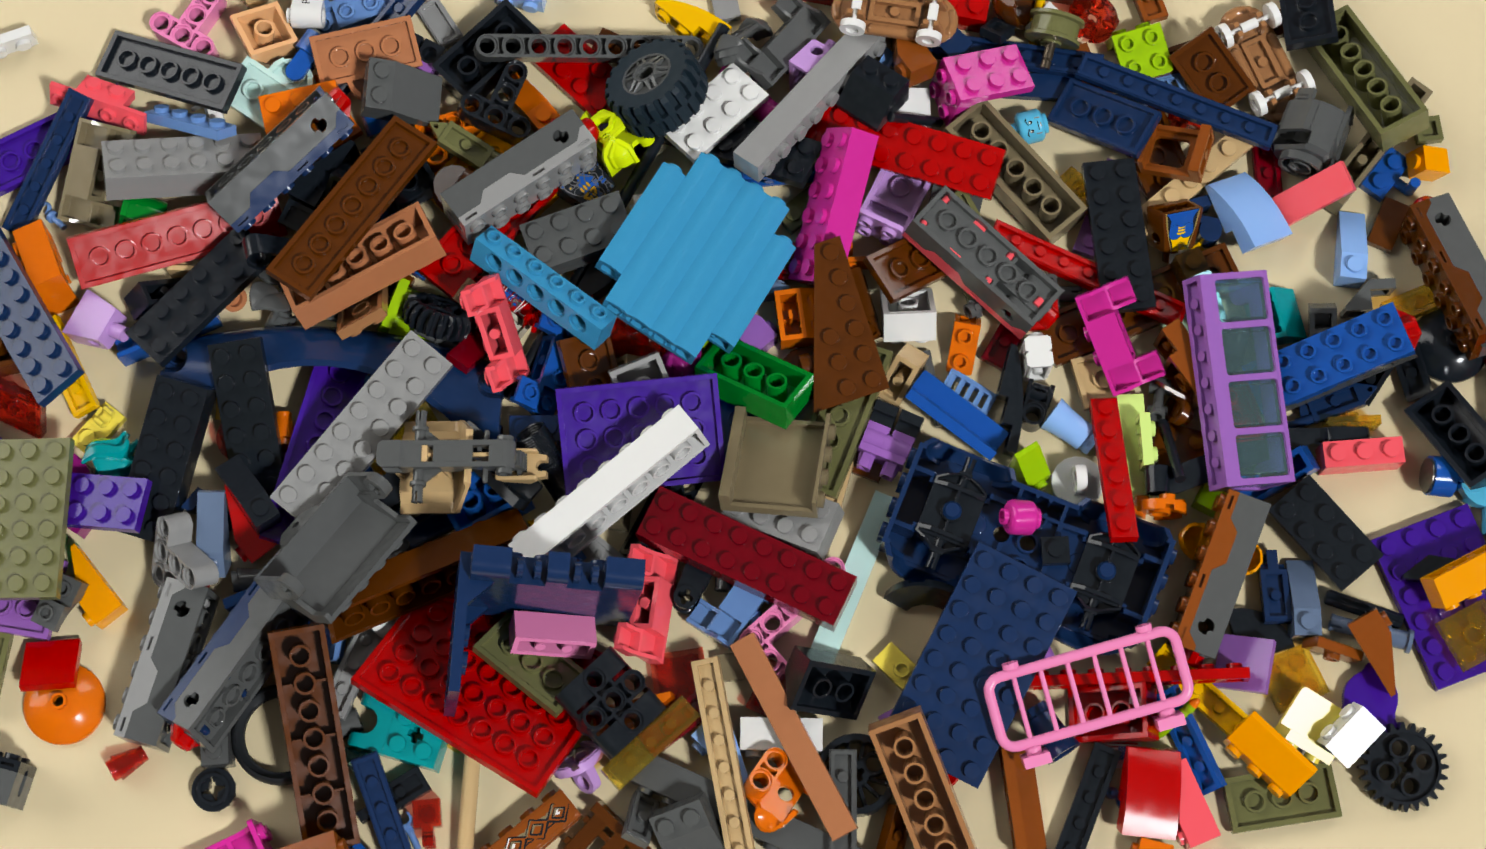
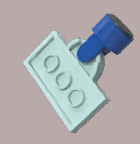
(280, 76)

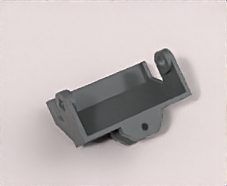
(335, 548)

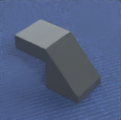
(1362, 301)

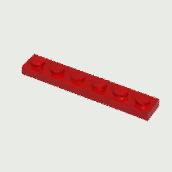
(1113, 470)

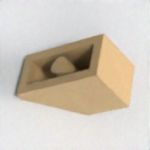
(903, 374)

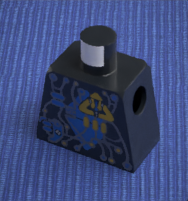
(587, 186)

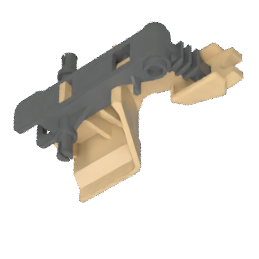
(438, 462)

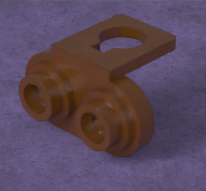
(1178, 406)

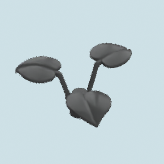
(266, 297)

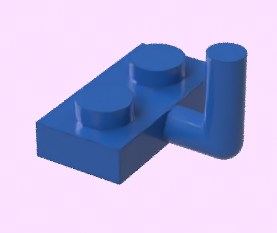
(1387, 175)

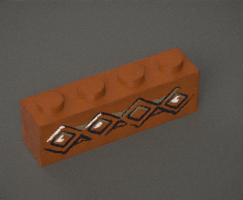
(541, 825)

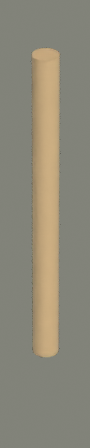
(468, 803)

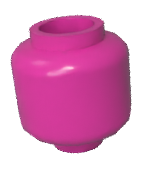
(1020, 517)

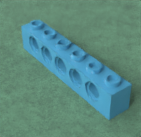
(543, 287)

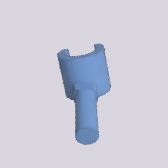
(411, 833)

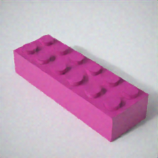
(833, 196)

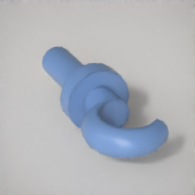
(51, 217)

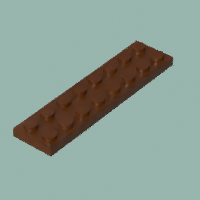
(351, 208)
(1067, 331)

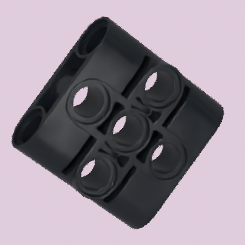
(640, 712)

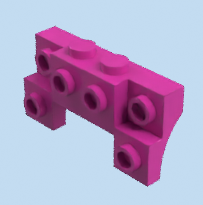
(1110, 339)

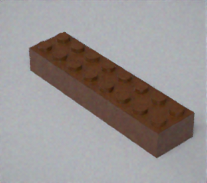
(420, 576)
(313, 731)

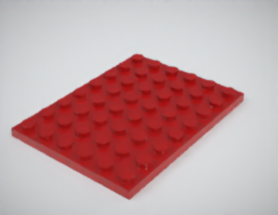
(492, 716)

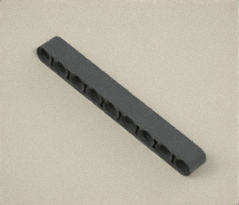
(575, 45)

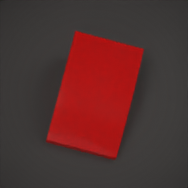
(1150, 793)

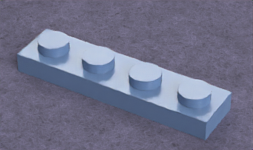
(190, 123)

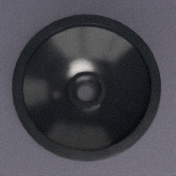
(1442, 355)

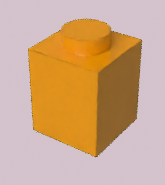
(1427, 163)

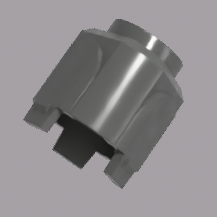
(1311, 134)

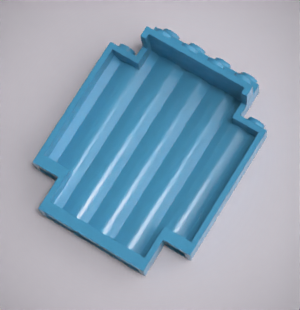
(696, 257)

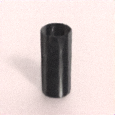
(539, 437)

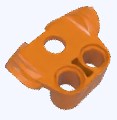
(771, 811)

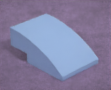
(1247, 212)

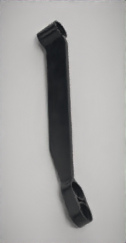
(1161, 480)

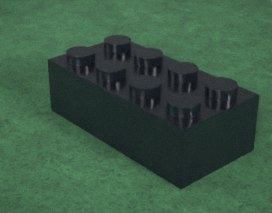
(463, 71)
(1325, 533)

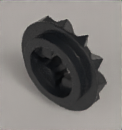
(203, 783)

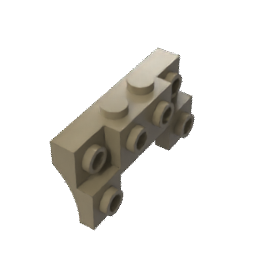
(84, 181)

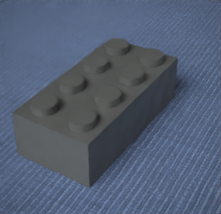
(575, 233)

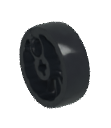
(867, 776)

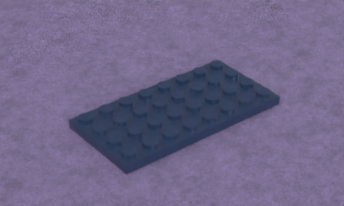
(991, 618)

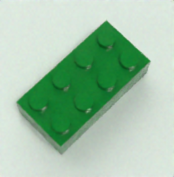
(759, 382)

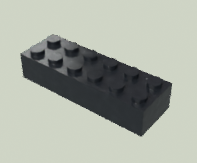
(170, 446)

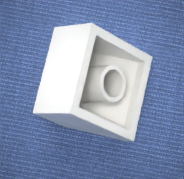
(909, 318)

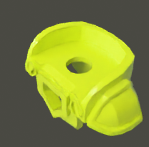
(614, 143)

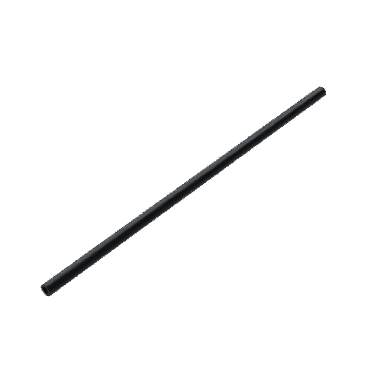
(626, 193)

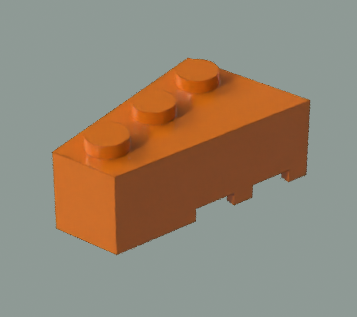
(44, 266)

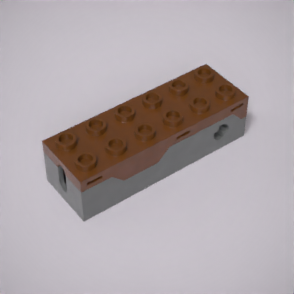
(1450, 267)

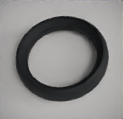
(239, 745)

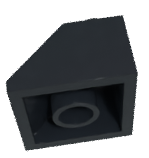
(873, 93)

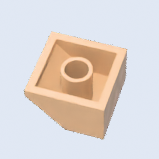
(266, 33)

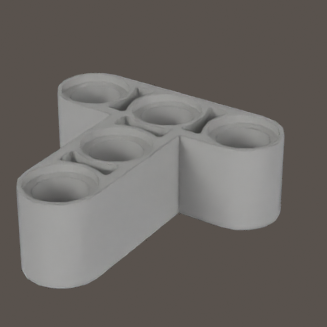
(177, 556)

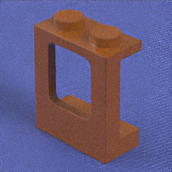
(1196, 159)

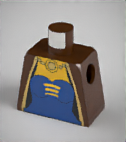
(1173, 227)

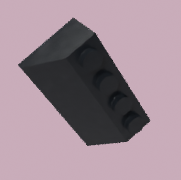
(1453, 431)

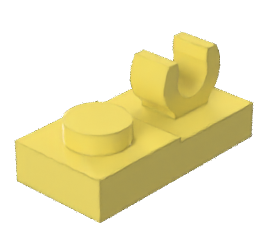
(101, 425)

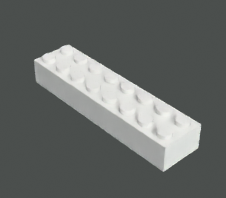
(614, 487)

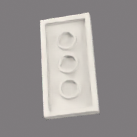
(728, 103)

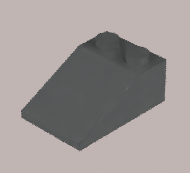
(400, 91)
(687, 825)

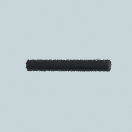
(924, 120)
(1171, 450)

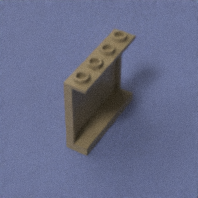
(776, 467)

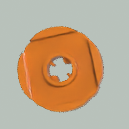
(1161, 508)

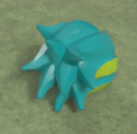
(111, 456)

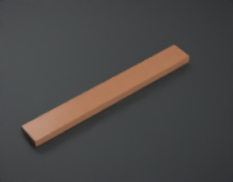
(794, 737)

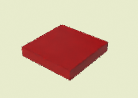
(50, 665)

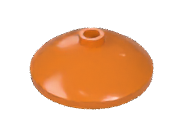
(75, 718)

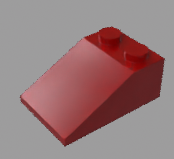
(1119, 696)

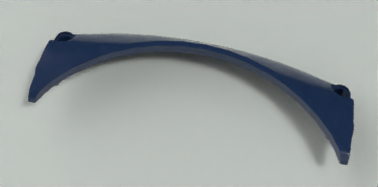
(456, 396)

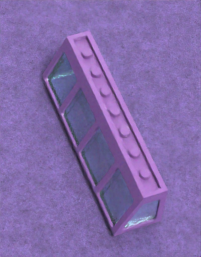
(1238, 381)

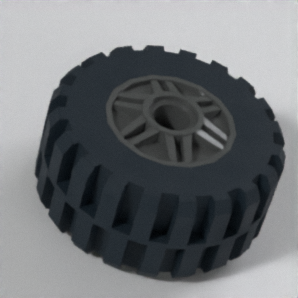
(656, 88)

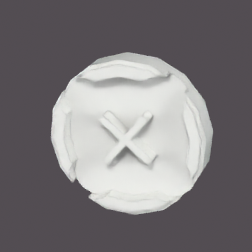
(1076, 479)

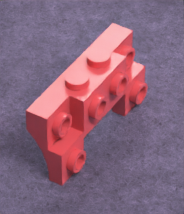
(496, 324)
(649, 623)

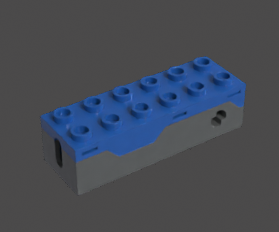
(1347, 354)

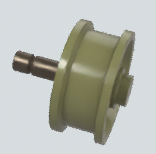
(1053, 30)

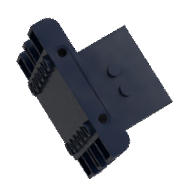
(505, 581)

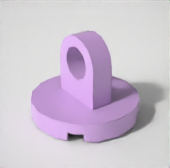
(580, 766)

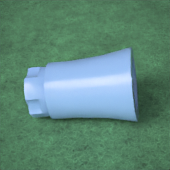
(1070, 427)

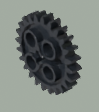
(1423, 780)

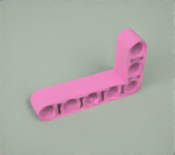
(787, 621)

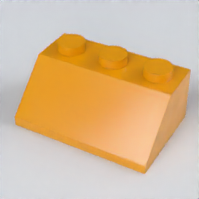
(1269, 756)

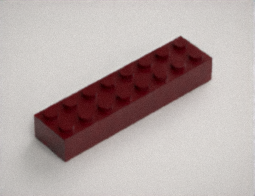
(747, 558)

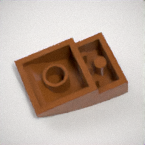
(1175, 348)

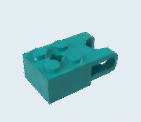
(395, 738)

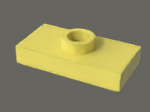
(894, 665)

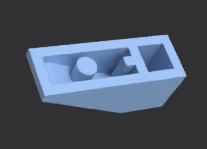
(1350, 250)

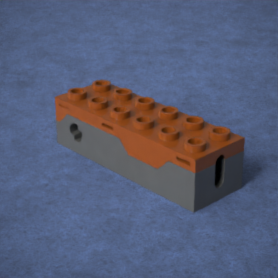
(1218, 573)

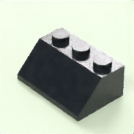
(827, 682)

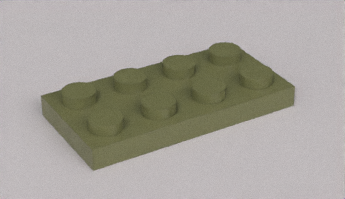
(534, 675)
(1255, 808)

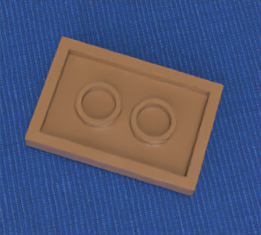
(362, 314)

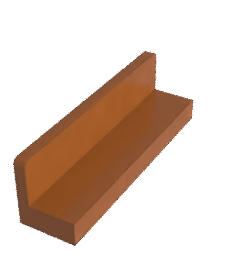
(1022, 802)

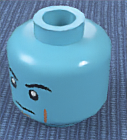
(1031, 125)

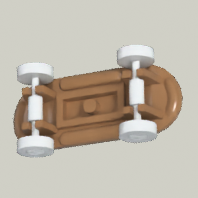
(911, 20)
(1258, 51)

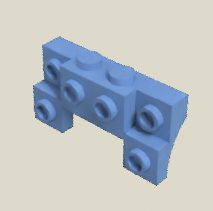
(351, 13)
(731, 618)

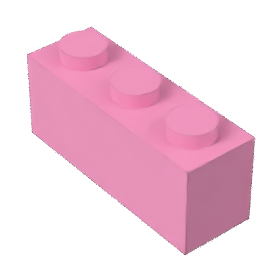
(552, 634)

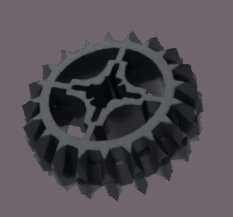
(436, 317)

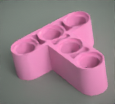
(187, 27)

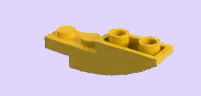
(688, 19)

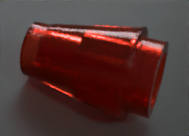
(125, 763)

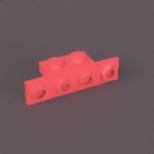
(109, 104)

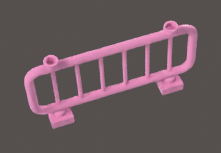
(1167, 718)

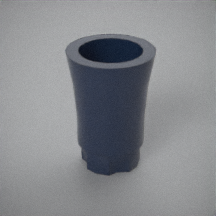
(1040, 723)

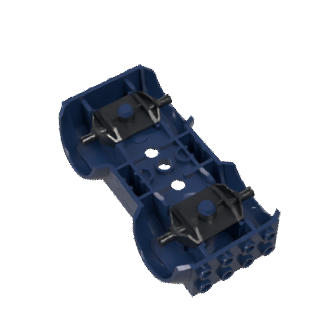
(956, 500)

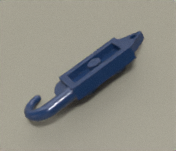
(1333, 405)

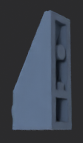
(213, 528)
(1304, 600)

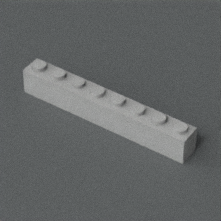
(804, 105)

